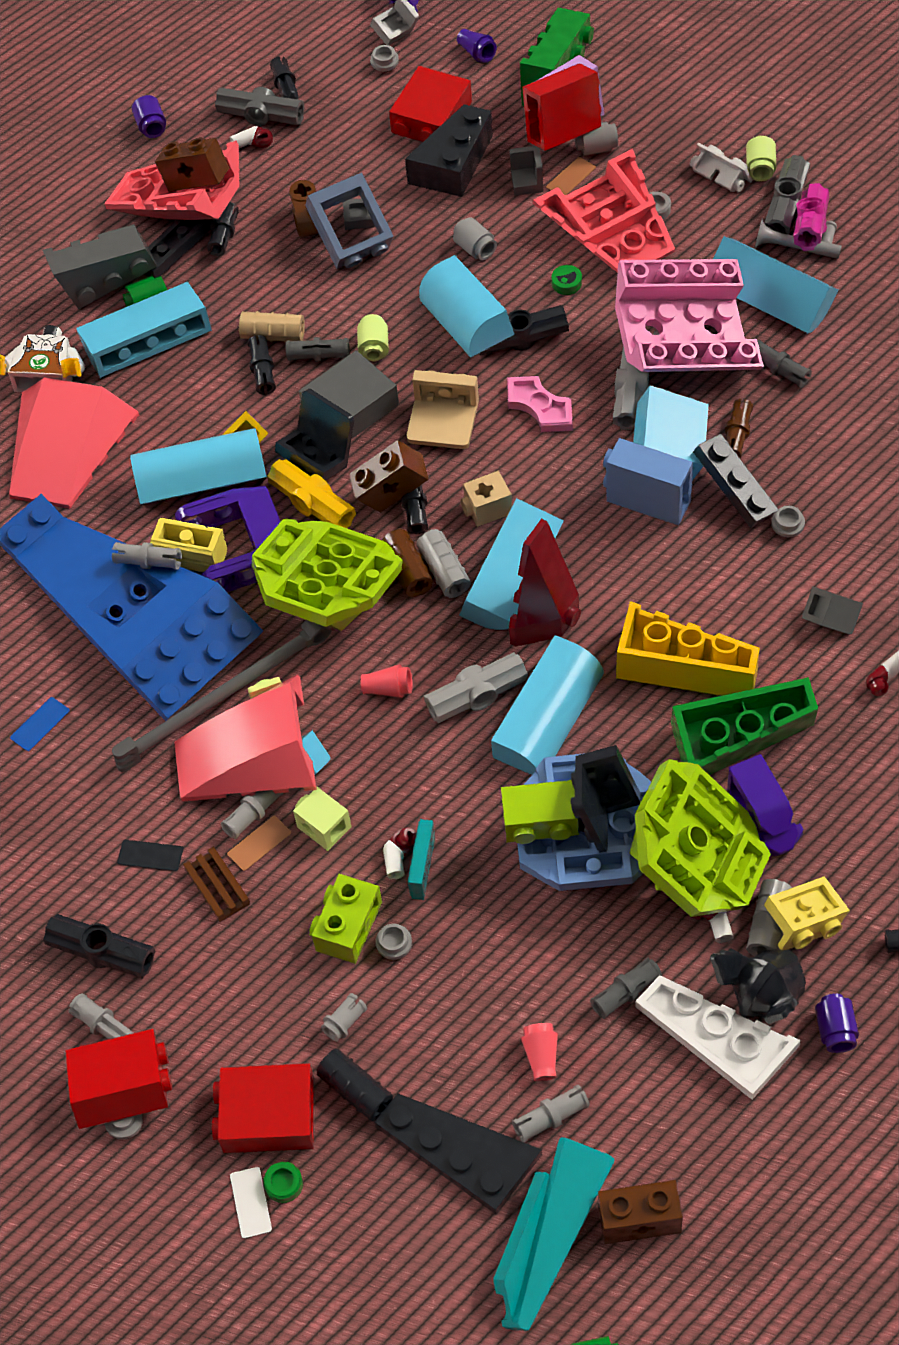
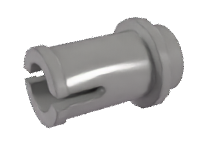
(338, 1023)

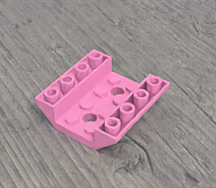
(678, 302)

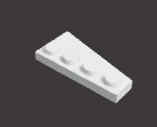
(730, 1044)

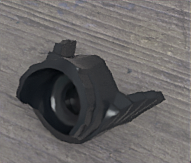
(763, 984)

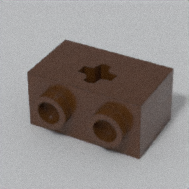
(192, 164)
(388, 476)
(640, 1212)

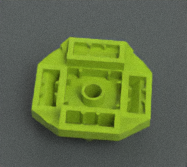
(697, 841)

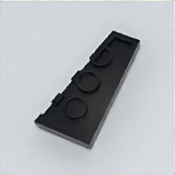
(465, 1153)

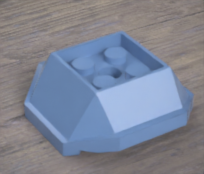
(575, 861)

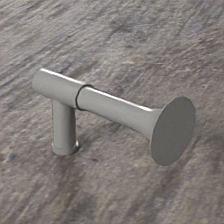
(825, 248)

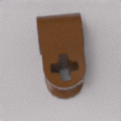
(298, 193)

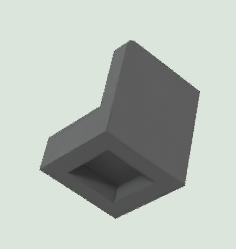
(526, 170)
(832, 610)

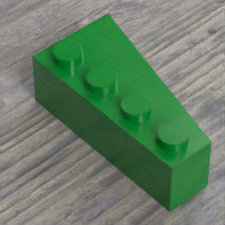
(563, 40)
(741, 723)

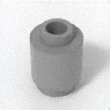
(598, 140)
(474, 238)

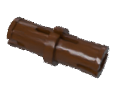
(738, 427)

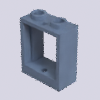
(339, 193)

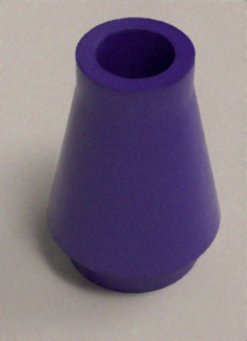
(478, 45)

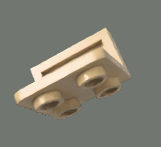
(443, 409)

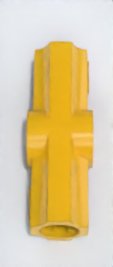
(310, 494)

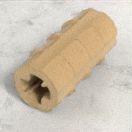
(272, 326)

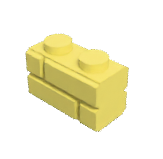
(198, 544)

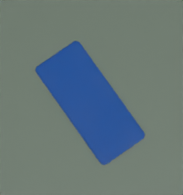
(39, 724)

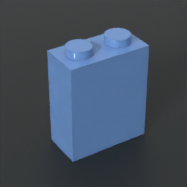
(648, 481)

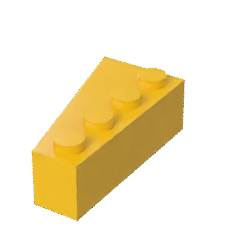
(683, 656)

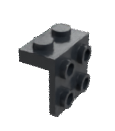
(321, 437)
(601, 787)

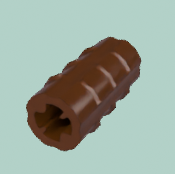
(414, 573)

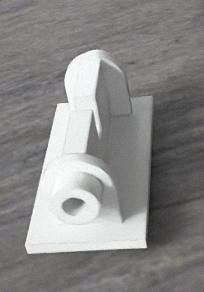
(713, 160)

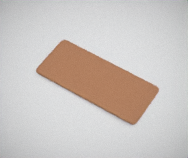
(572, 176)
(259, 843)

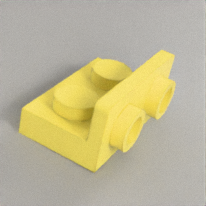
(807, 913)

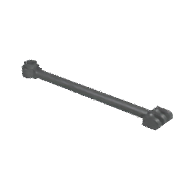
(128, 751)

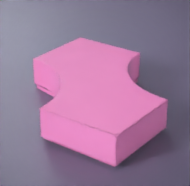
(530, 396)

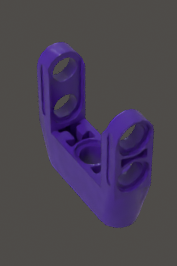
(259, 518)

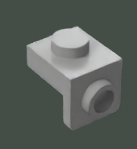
(395, 22)

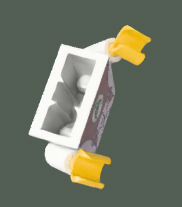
(41, 357)

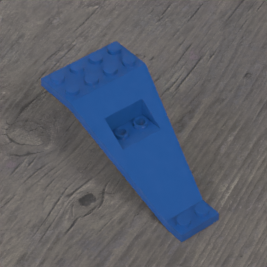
(163, 640)

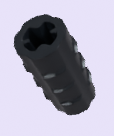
(354, 1084)

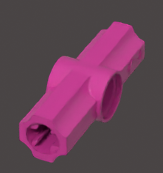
(811, 217)

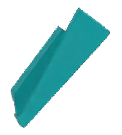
(547, 1229)

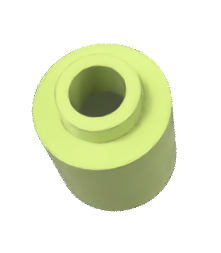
(761, 158)
(372, 337)

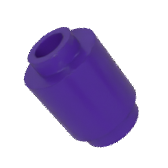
(149, 116)
(837, 1023)

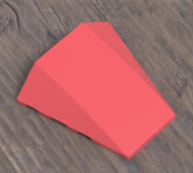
(145, 193)
(612, 215)
(63, 438)
(247, 749)

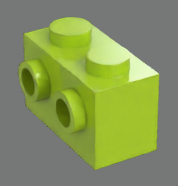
(539, 811)
(346, 918)

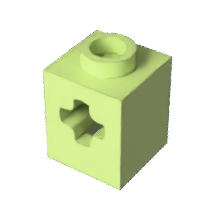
(321, 818)

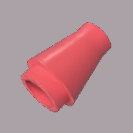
(391, 681)
(541, 1050)

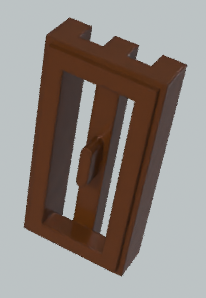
(203, 862)

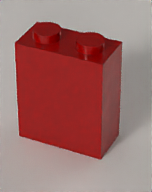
(428, 102)
(562, 106)
(117, 1078)
(264, 1108)

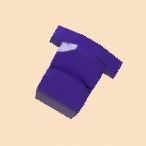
(761, 795)

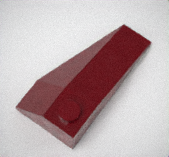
(546, 593)

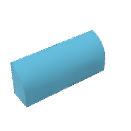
(779, 287)
(464, 306)
(144, 329)
(198, 466)
(493, 591)
(547, 706)

